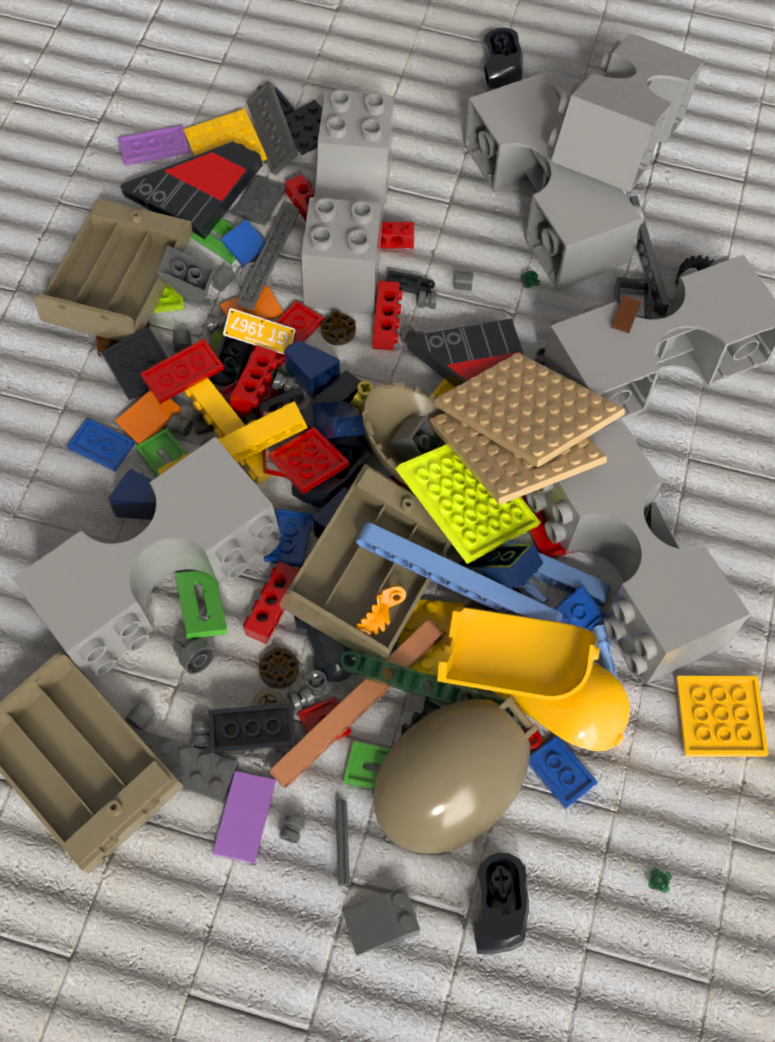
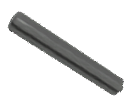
(342, 843)

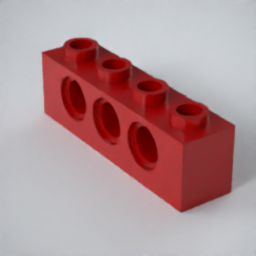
(299, 192)
(397, 235)
(385, 326)
(253, 380)
(264, 629)

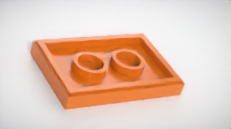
(266, 307)
(146, 417)

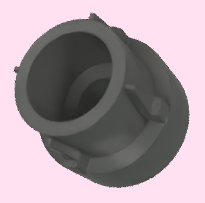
(193, 653)

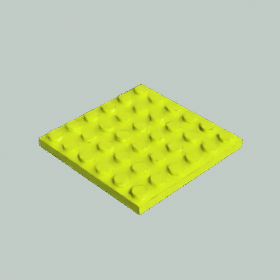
(463, 506)

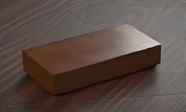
(626, 314)

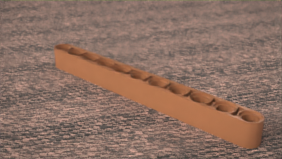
(353, 707)

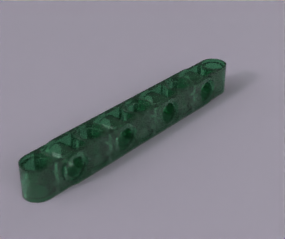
(410, 680)

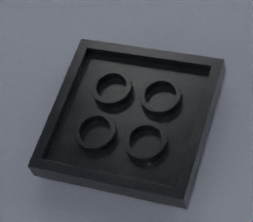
(305, 126)
(131, 358)

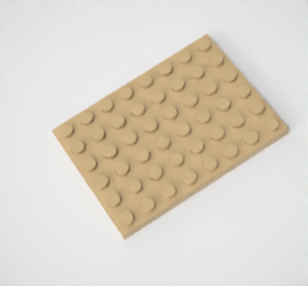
(529, 408)
(502, 471)

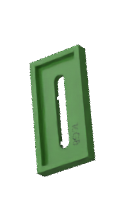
(215, 245)
(162, 440)
(193, 624)
(359, 756)

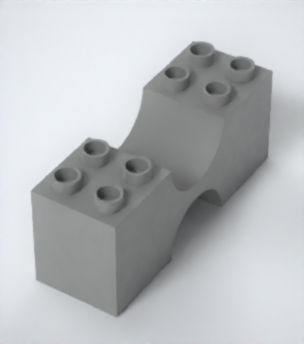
(621, 116)
(348, 203)
(574, 220)
(715, 328)
(98, 592)
(671, 599)

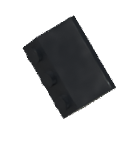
(232, 355)

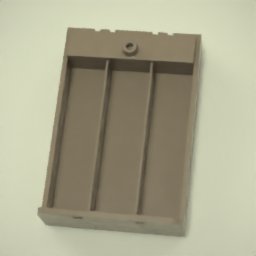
(110, 271)
(344, 579)
(79, 763)

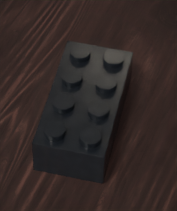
(252, 728)

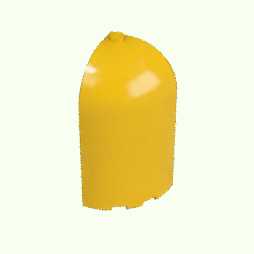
(517, 654)
(589, 718)

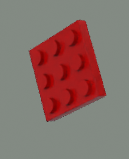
(308, 460)

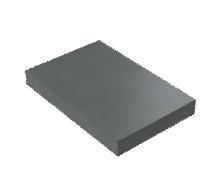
(260, 200)

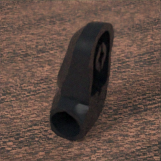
(504, 58)
(320, 495)
(325, 652)
(503, 904)

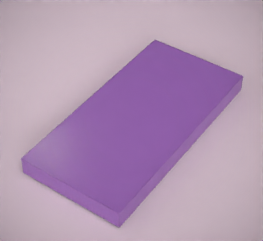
(153, 145)
(244, 817)

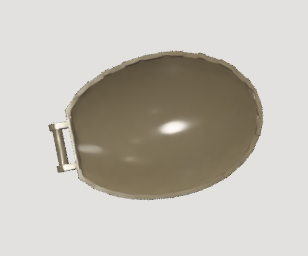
(385, 413)
(452, 775)

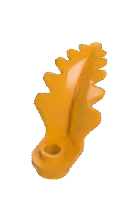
(380, 611)

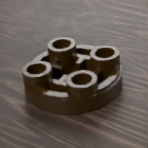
(338, 328)
(278, 668)

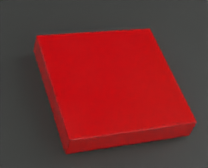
(315, 714)

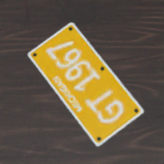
(258, 331)

